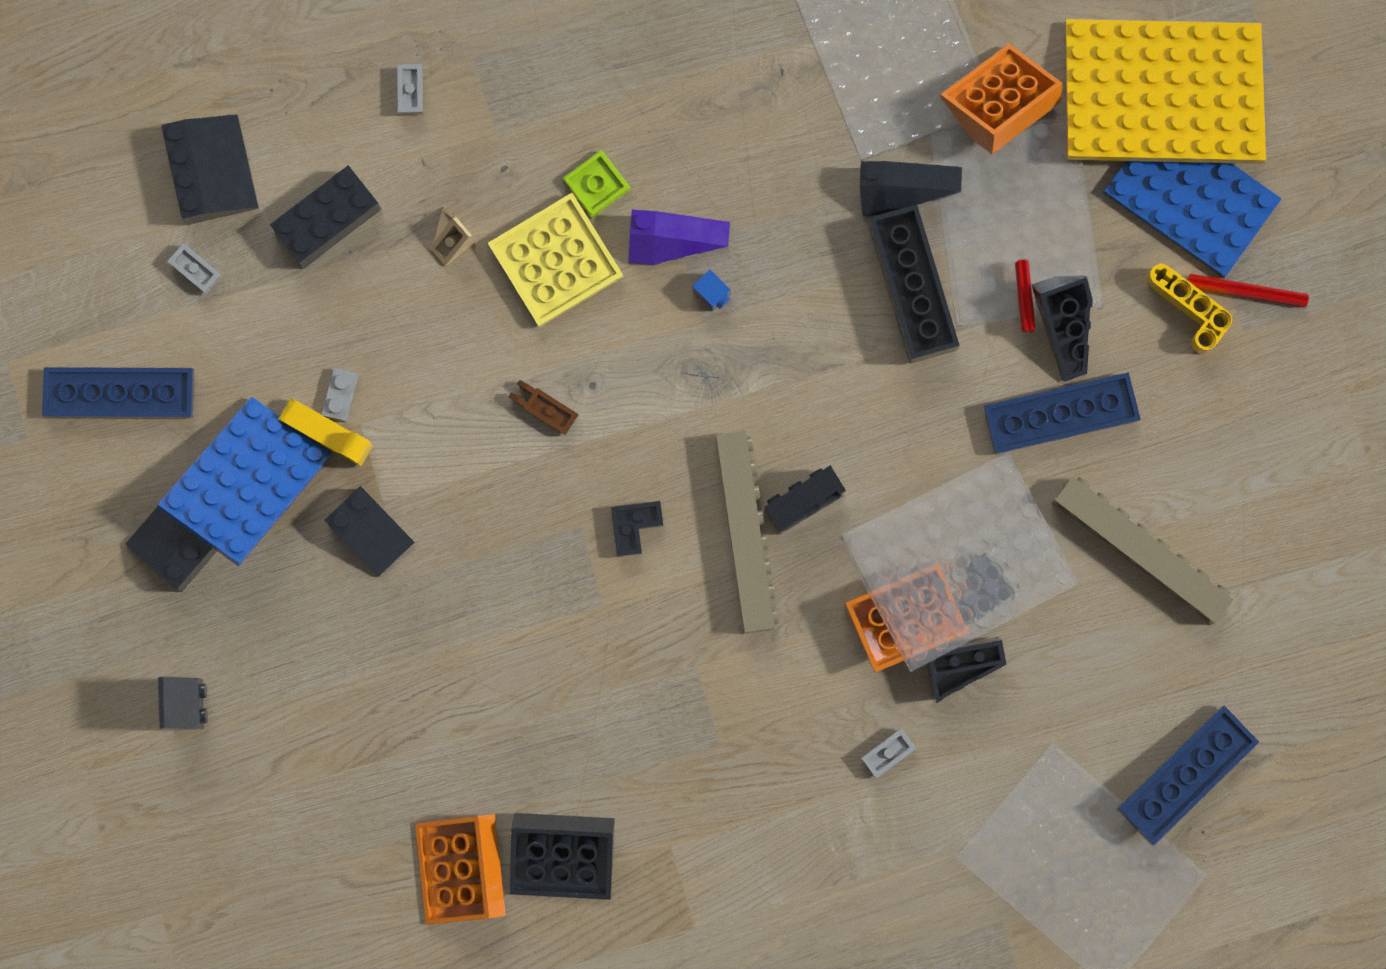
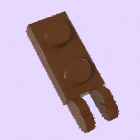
(546, 408)

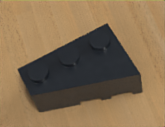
(804, 499)
(964, 665)

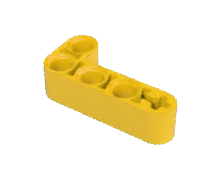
(1185, 304)
(326, 432)

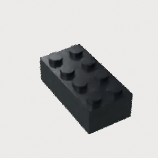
(326, 216)

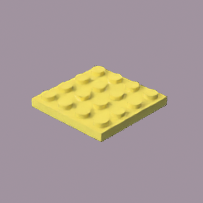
(555, 260)

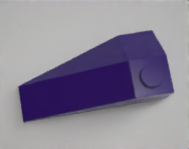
(669, 236)

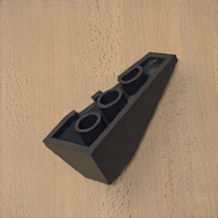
(897, 185)
(1065, 313)

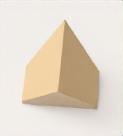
(450, 238)

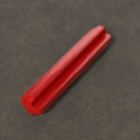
(1025, 296)

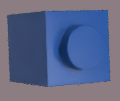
(712, 290)

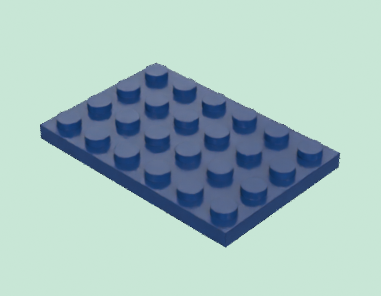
(1197, 206)
(244, 481)

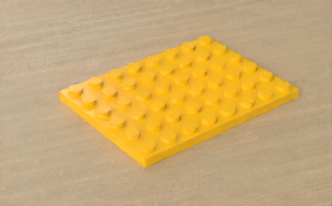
(1164, 91)

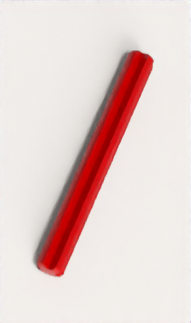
(1249, 290)

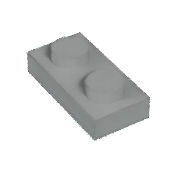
(410, 89)
(194, 268)
(340, 394)
(888, 753)

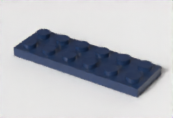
(117, 392)
(1061, 413)
(1188, 775)

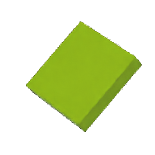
(596, 184)

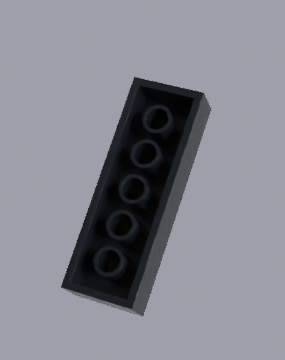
(913, 284)

